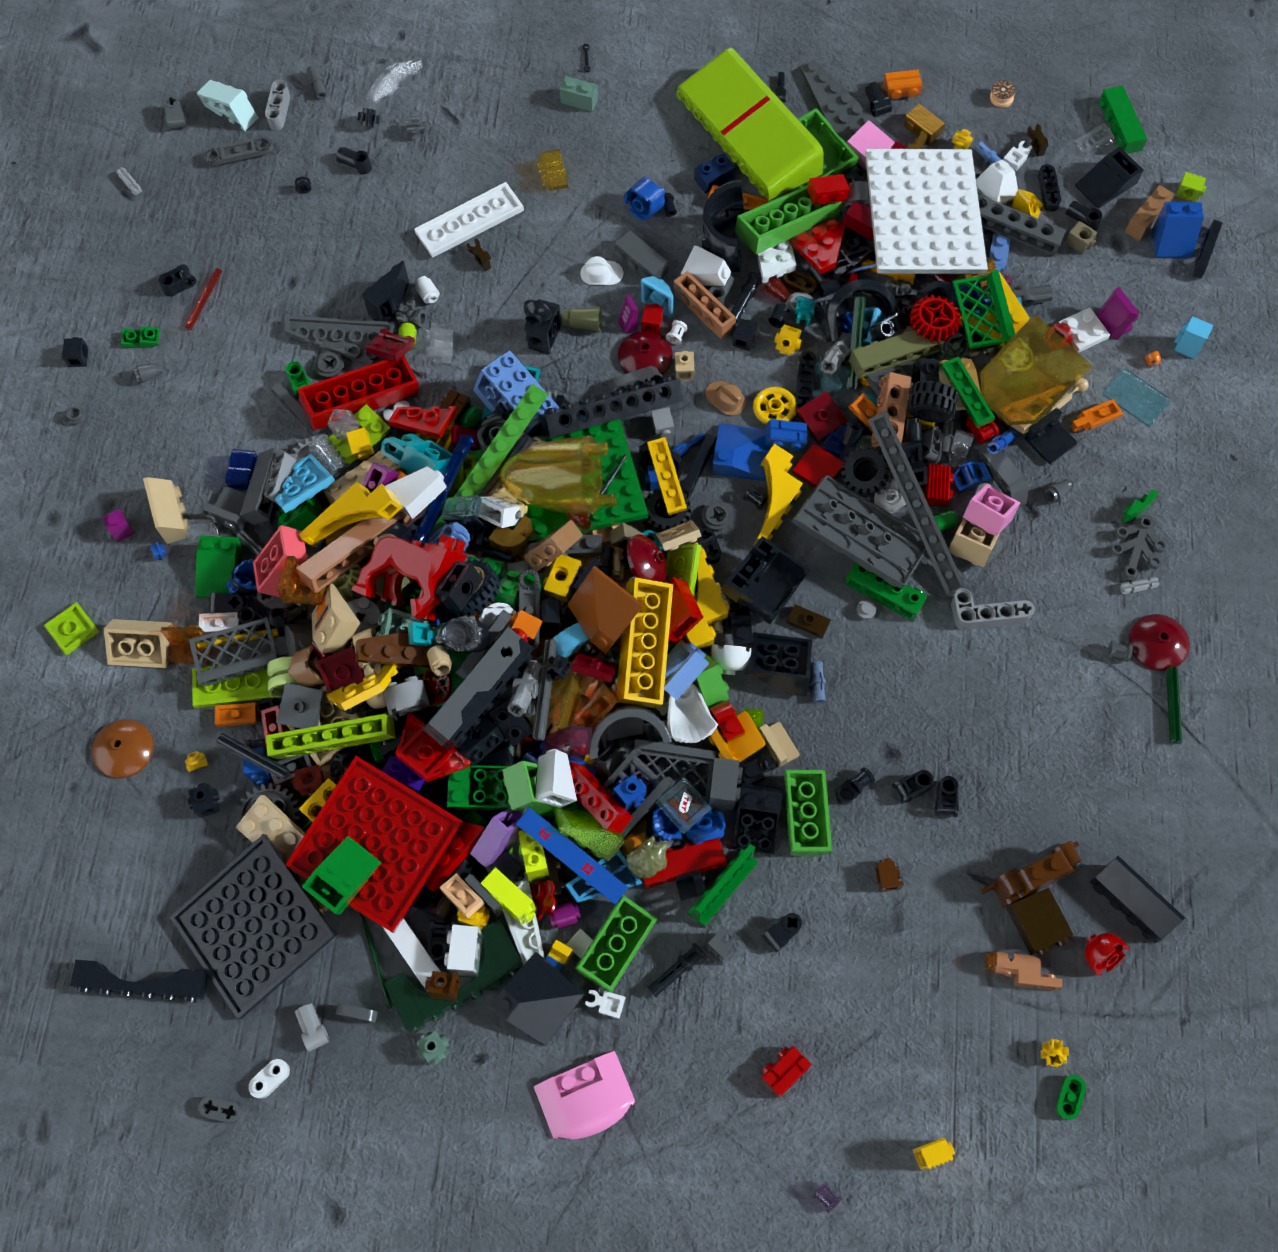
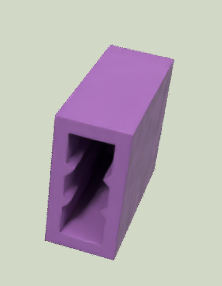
(497, 837)

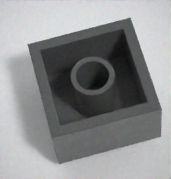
(724, 784)

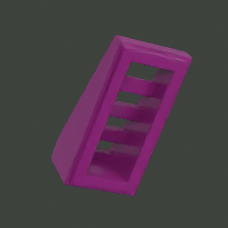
(628, 316)

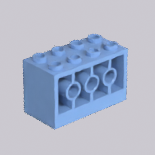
(505, 384)

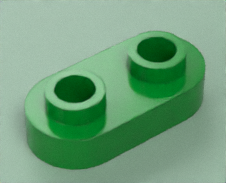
(1071, 1098)

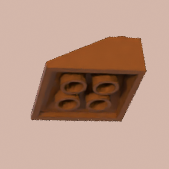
(603, 609)

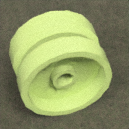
(279, 674)

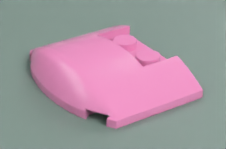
(585, 1098)

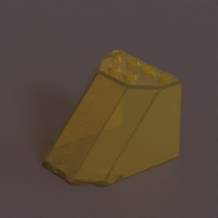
(1032, 374)

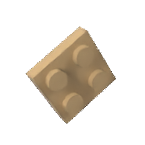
(675, 536)

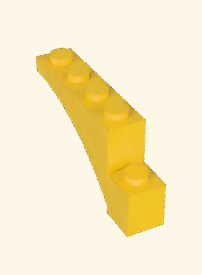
(781, 489)
(351, 507)
(710, 604)

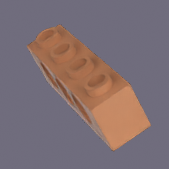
(704, 305)
(900, 386)

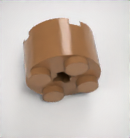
(305, 669)

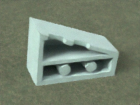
(228, 101)

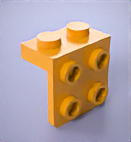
(742, 746)

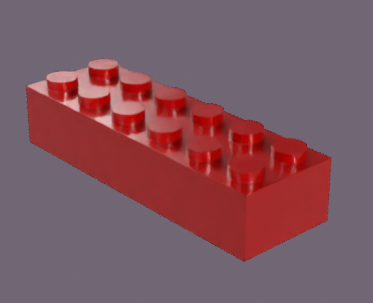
(370, 385)

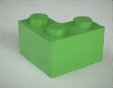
(711, 684)

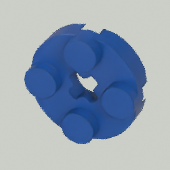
(713, 828)

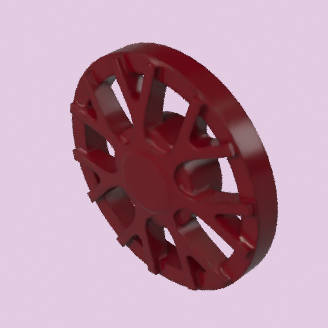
(437, 686)

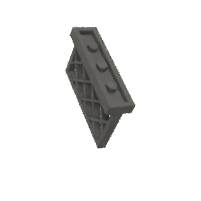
(234, 669)
(677, 753)

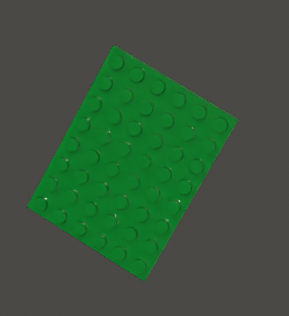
(625, 485)

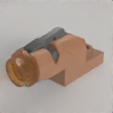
(1023, 967)

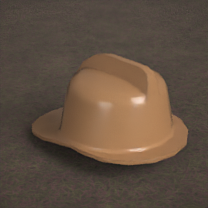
(725, 397)

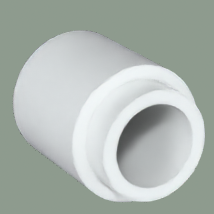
(426, 290)

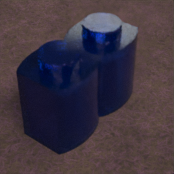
(240, 469)

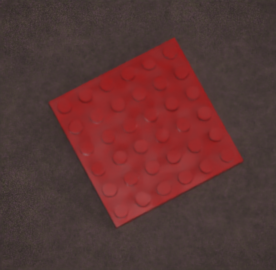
(389, 823)

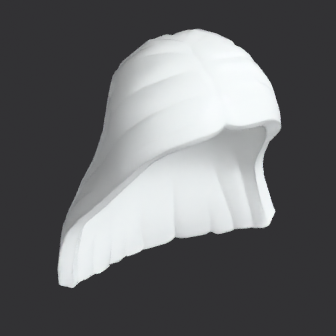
(689, 717)

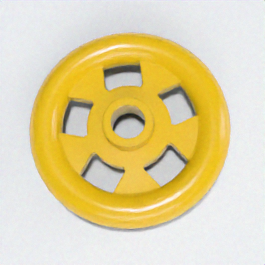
(778, 393)

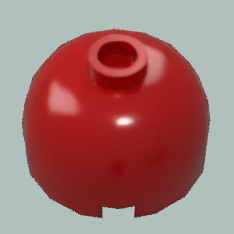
(1104, 952)

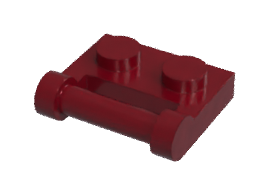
(387, 349)

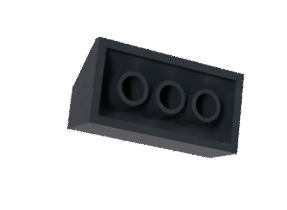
(1136, 900)

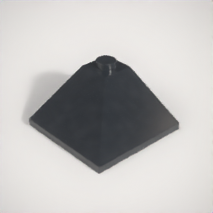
(782, 662)
(538, 999)

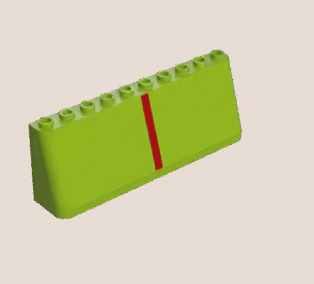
(752, 125)

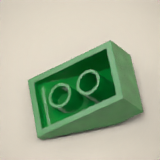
(215, 562)

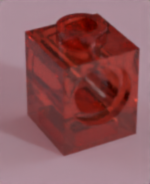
(300, 776)

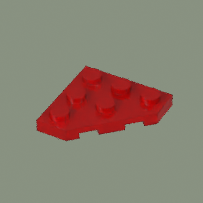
(820, 245)

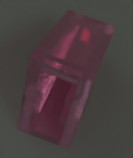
(571, 740)

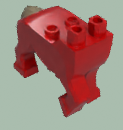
(415, 560)

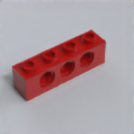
(598, 800)

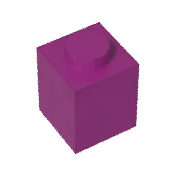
(118, 525)

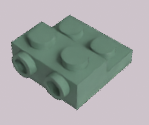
(396, 621)

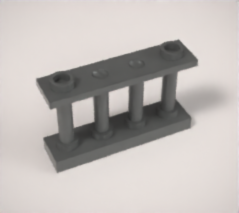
(661, 787)

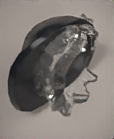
(464, 635)

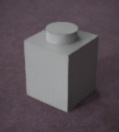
(662, 422)

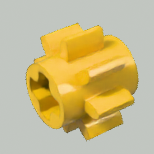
(962, 139)
(1054, 1052)

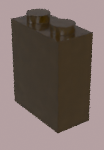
(1040, 922)

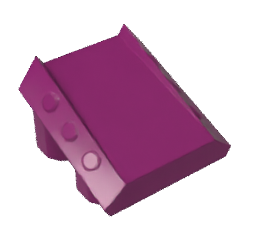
(1117, 314)

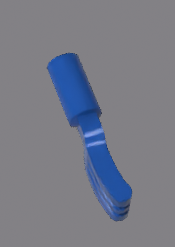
(683, 448)

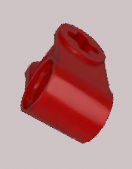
(983, 432)

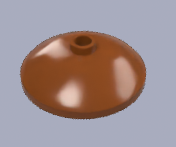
(130, 756)

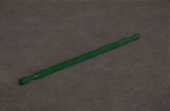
(375, 960)

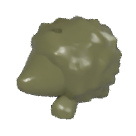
(647, 858)

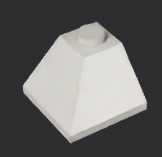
(998, 183)

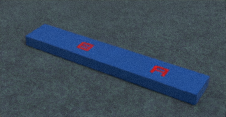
(571, 855)

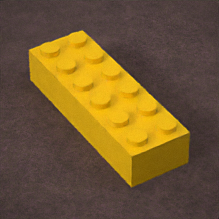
(645, 645)

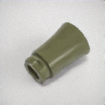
(583, 318)

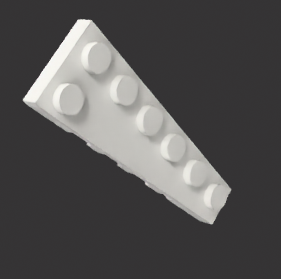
(527, 935)

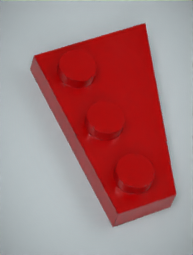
(428, 422)

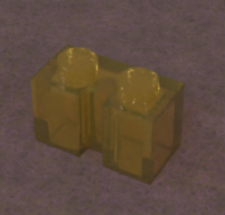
(553, 170)

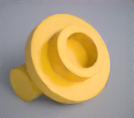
(196, 761)

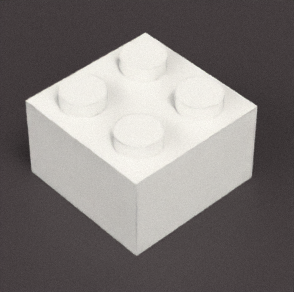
(464, 950)

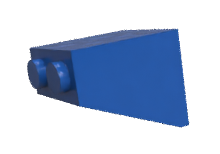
(1177, 229)

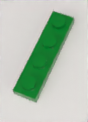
(968, 392)

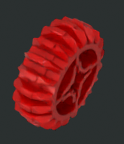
(927, 310)

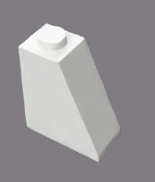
(707, 267)
(417, 490)
(554, 779)

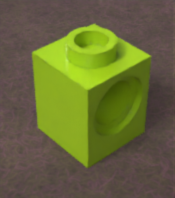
(1191, 187)

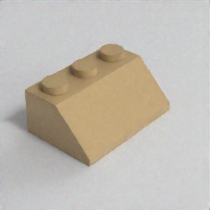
(166, 509)
(136, 643)

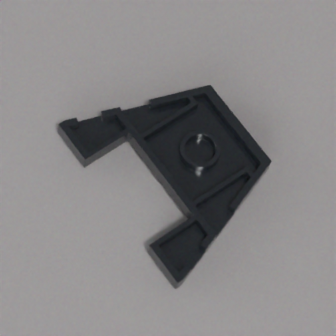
(853, 251)

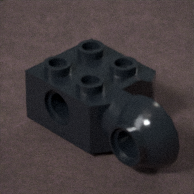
(541, 324)

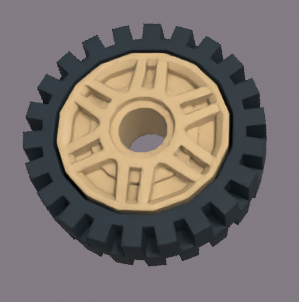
(485, 591)

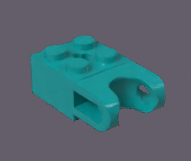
(416, 453)

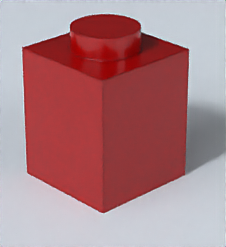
(652, 318)

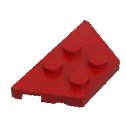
(425, 754)
(455, 853)

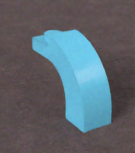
(569, 641)

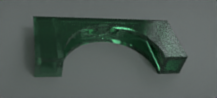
(418, 1008)

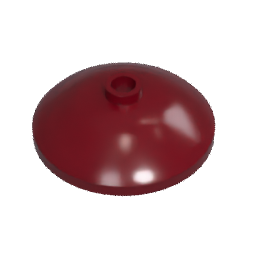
(633, 357)
(646, 559)
(1152, 649)

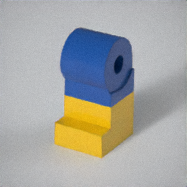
(559, 955)

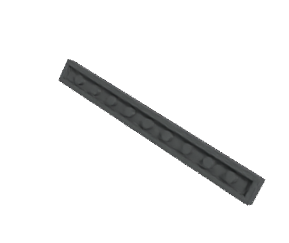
(916, 503)

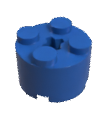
(644, 198)

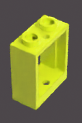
(533, 858)
(510, 897)

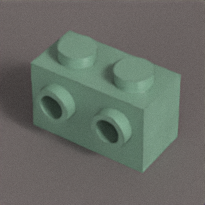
(579, 93)

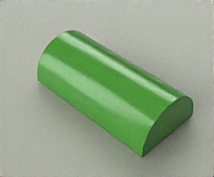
(807, 813)
(615, 944)

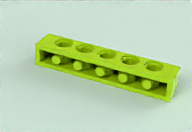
(330, 736)

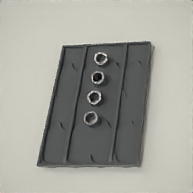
(861, 531)

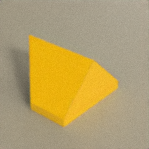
(1027, 203)

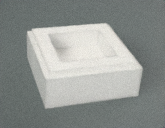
(579, 943)

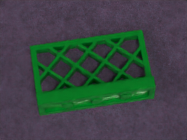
(999, 304)
(724, 886)

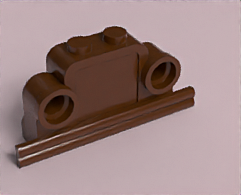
(1021, 883)

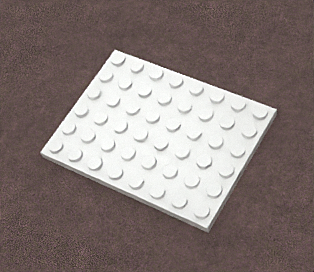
(925, 211)

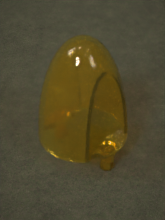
(559, 476)

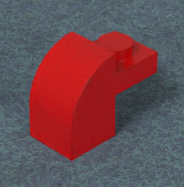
(727, 720)

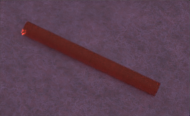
(203, 299)

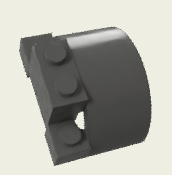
(626, 721)

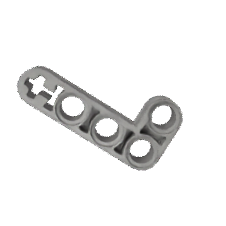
(1018, 612)

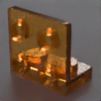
(293, 590)
(179, 647)

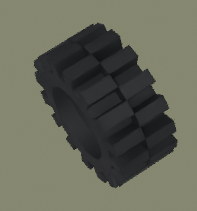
(341, 758)

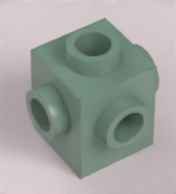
(440, 1051)

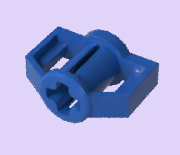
(971, 476)

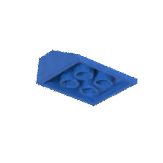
(740, 452)

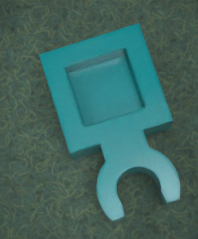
(804, 309)
(421, 635)

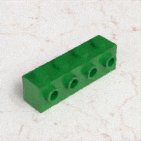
(904, 600)

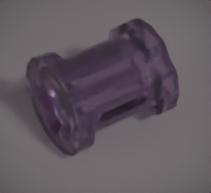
(827, 1197)

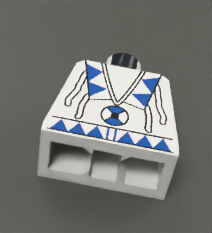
(502, 510)

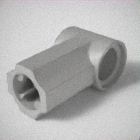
(313, 1031)

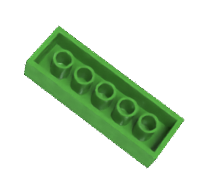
(783, 219)

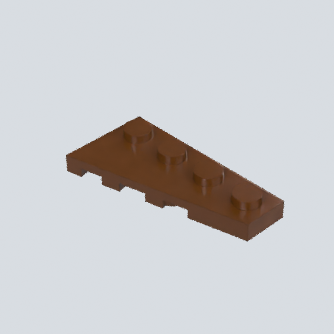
(392, 650)

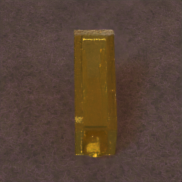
(564, 699)

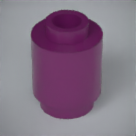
(565, 915)

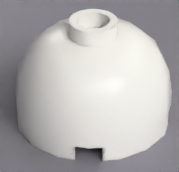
(731, 657)

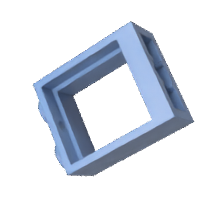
(683, 667)

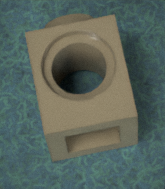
(1081, 238)

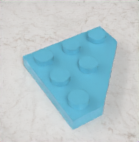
(306, 481)

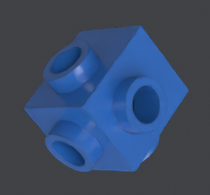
(630, 792)

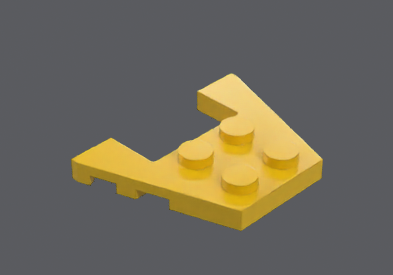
(1017, 312)
(371, 686)

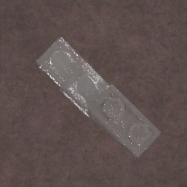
(388, 79)

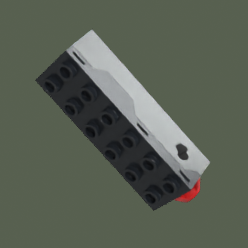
(479, 688)

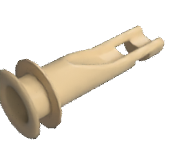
(616, 574)

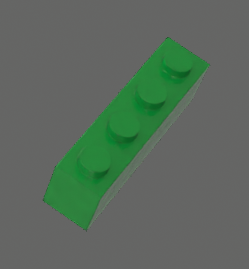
(1122, 119)

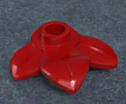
(545, 901)

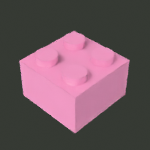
(991, 510)

